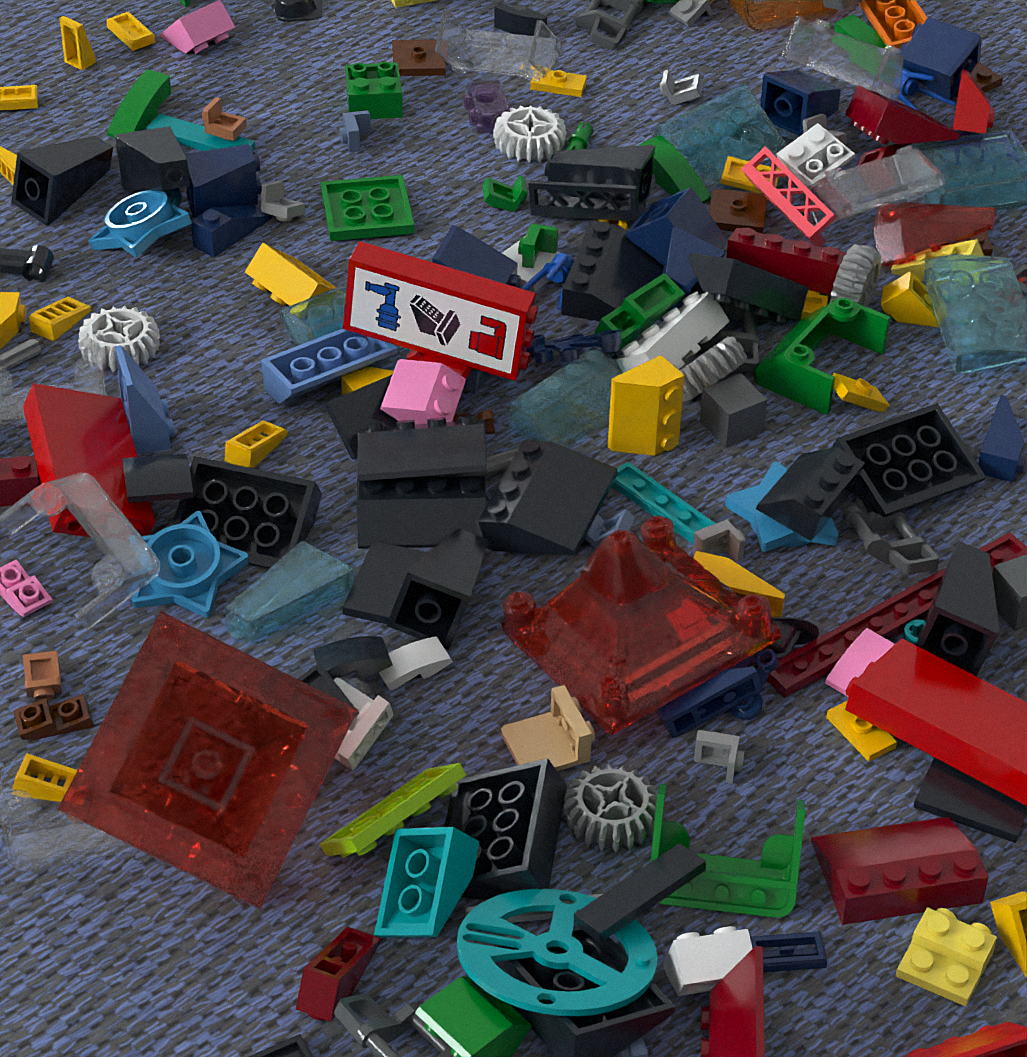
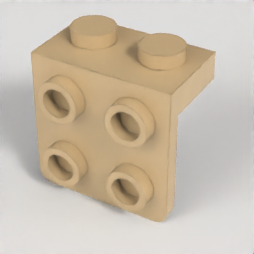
(555, 735)

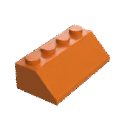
(894, 19)

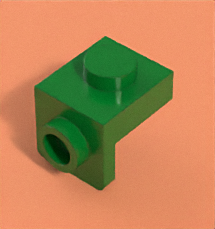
(503, 195)
(537, 239)

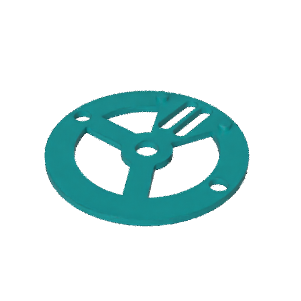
(615, 987)

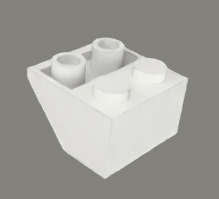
(813, 155)
(701, 962)

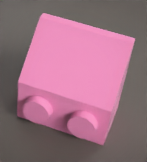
(200, 28)
(422, 391)

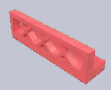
(785, 205)

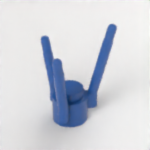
(910, 86)
(557, 272)

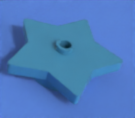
(141, 220)
(770, 532)
(189, 567)

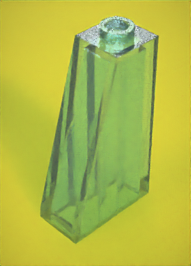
(288, 592)

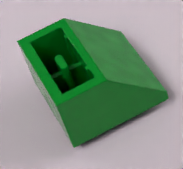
(374, 89)
(473, 1021)

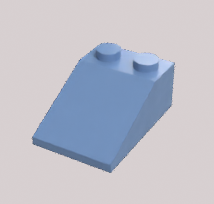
(143, 406)

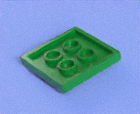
(367, 207)

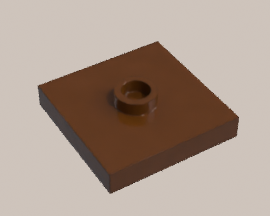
(418, 58)
(738, 210)

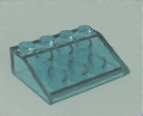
(719, 129)
(980, 170)
(978, 310)

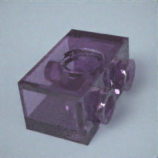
(485, 104)

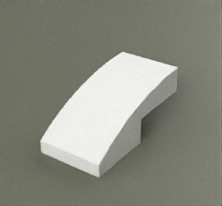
(416, 658)

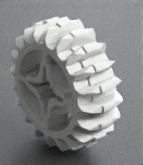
(529, 133)
(122, 327)

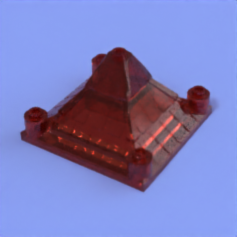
(638, 626)
(208, 760)

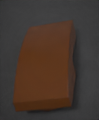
(43, 721)

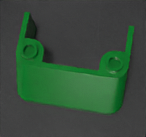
(789, 364)
(734, 883)

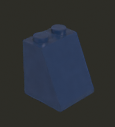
(943, 53)
(795, 96)
(222, 178)
(682, 209)
(473, 256)
(678, 266)

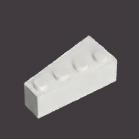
(678, 333)

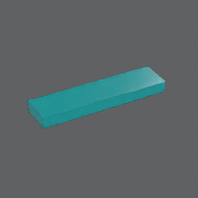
(194, 135)
(660, 501)

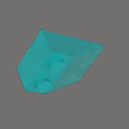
(424, 880)

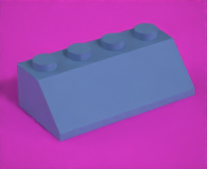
(321, 363)

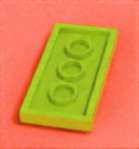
(388, 814)

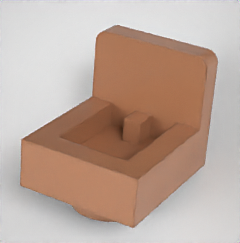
(221, 123)
(42, 675)

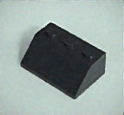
(812, 490)

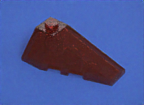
(914, 227)

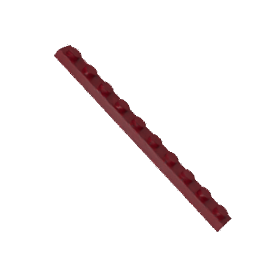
(885, 619)

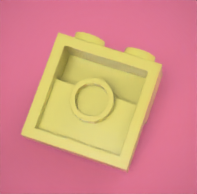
(947, 955)

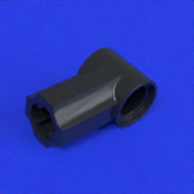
(30, 264)

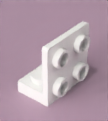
(365, 727)

